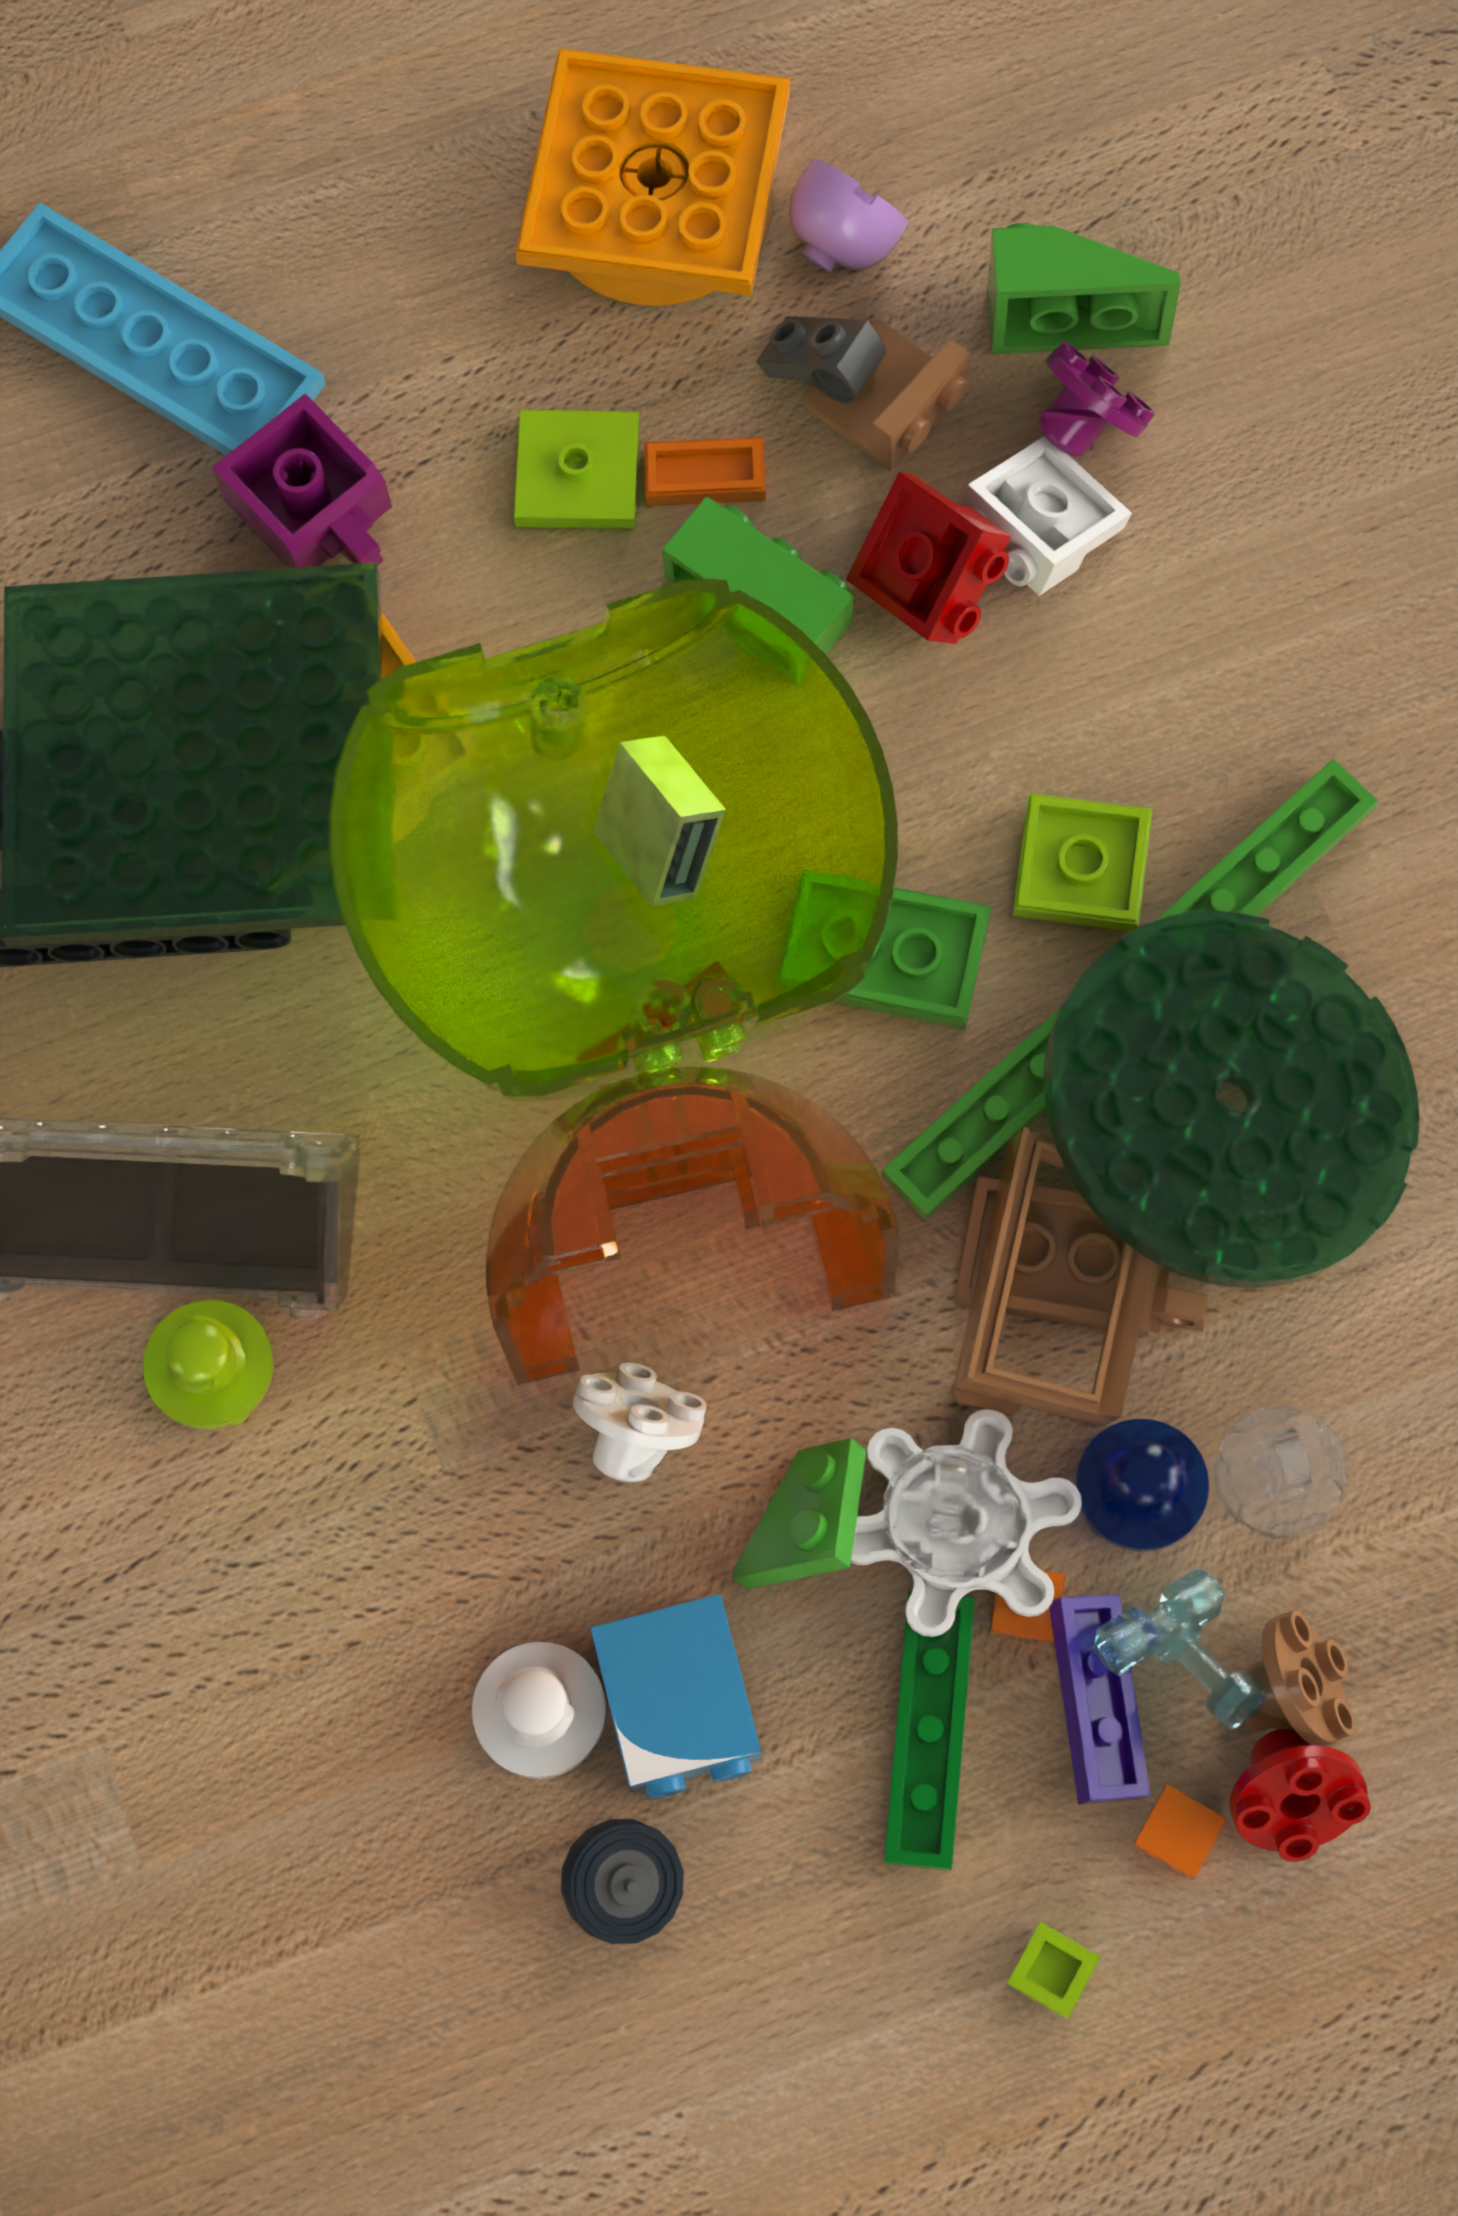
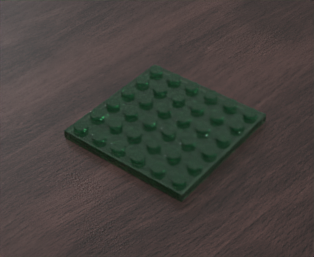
(179, 750)

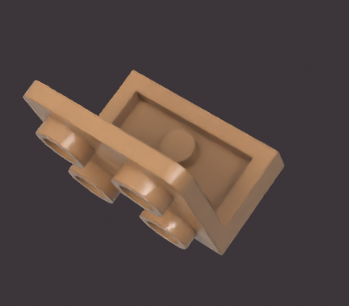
(898, 400)

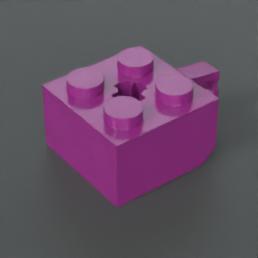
(305, 489)

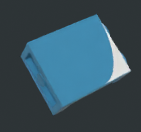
(677, 1696)

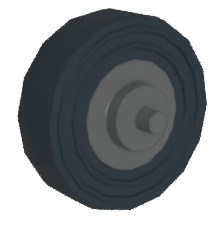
(622, 1881)

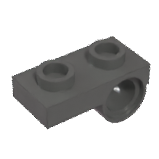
(828, 351)

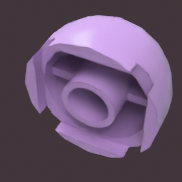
(842, 220)

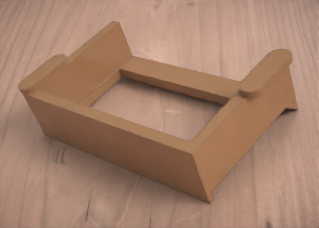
(991, 1388)

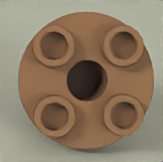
(1301, 1682)

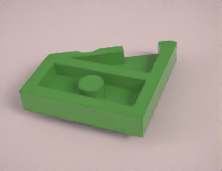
(808, 1519)

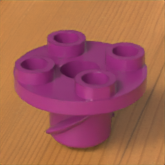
(1088, 403)

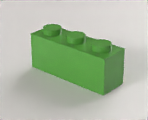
(726, 546)

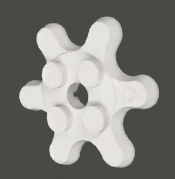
(1012, 1574)

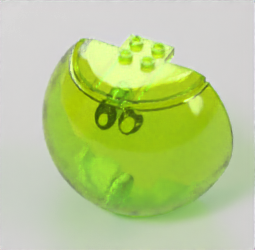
(509, 921)

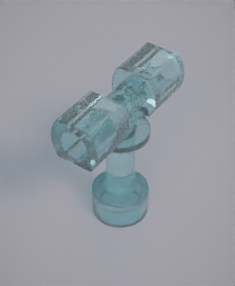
(1172, 1635)

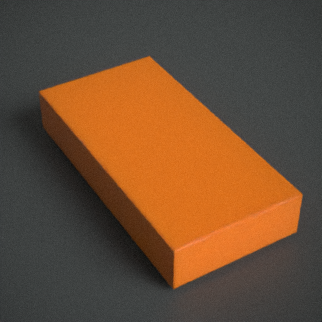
(701, 468)

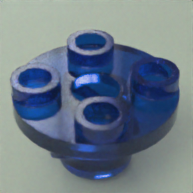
(1142, 1485)

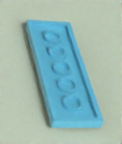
(146, 333)

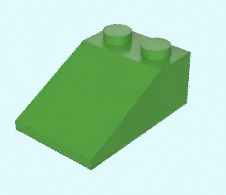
(1075, 290)

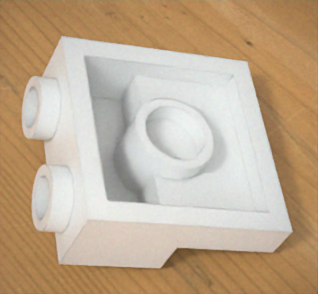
(1049, 511)

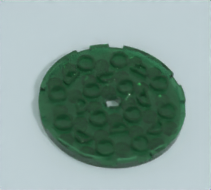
(1177, 1169)

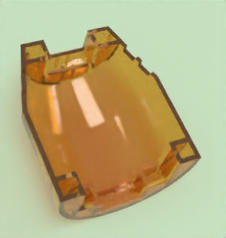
(664, 1139)

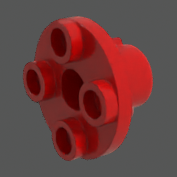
(1297, 1795)

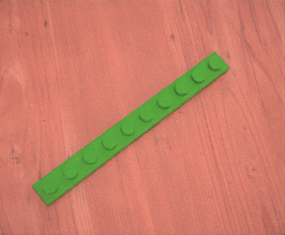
(1013, 1091)

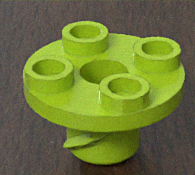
(208, 1364)

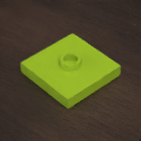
(577, 469)
(1082, 862)

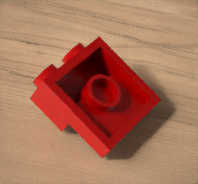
(929, 560)

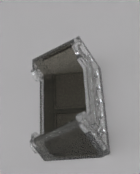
(178, 1210)

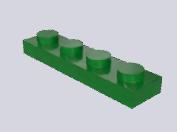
(929, 1745)

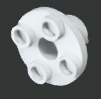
(636, 1420)
(539, 1710)

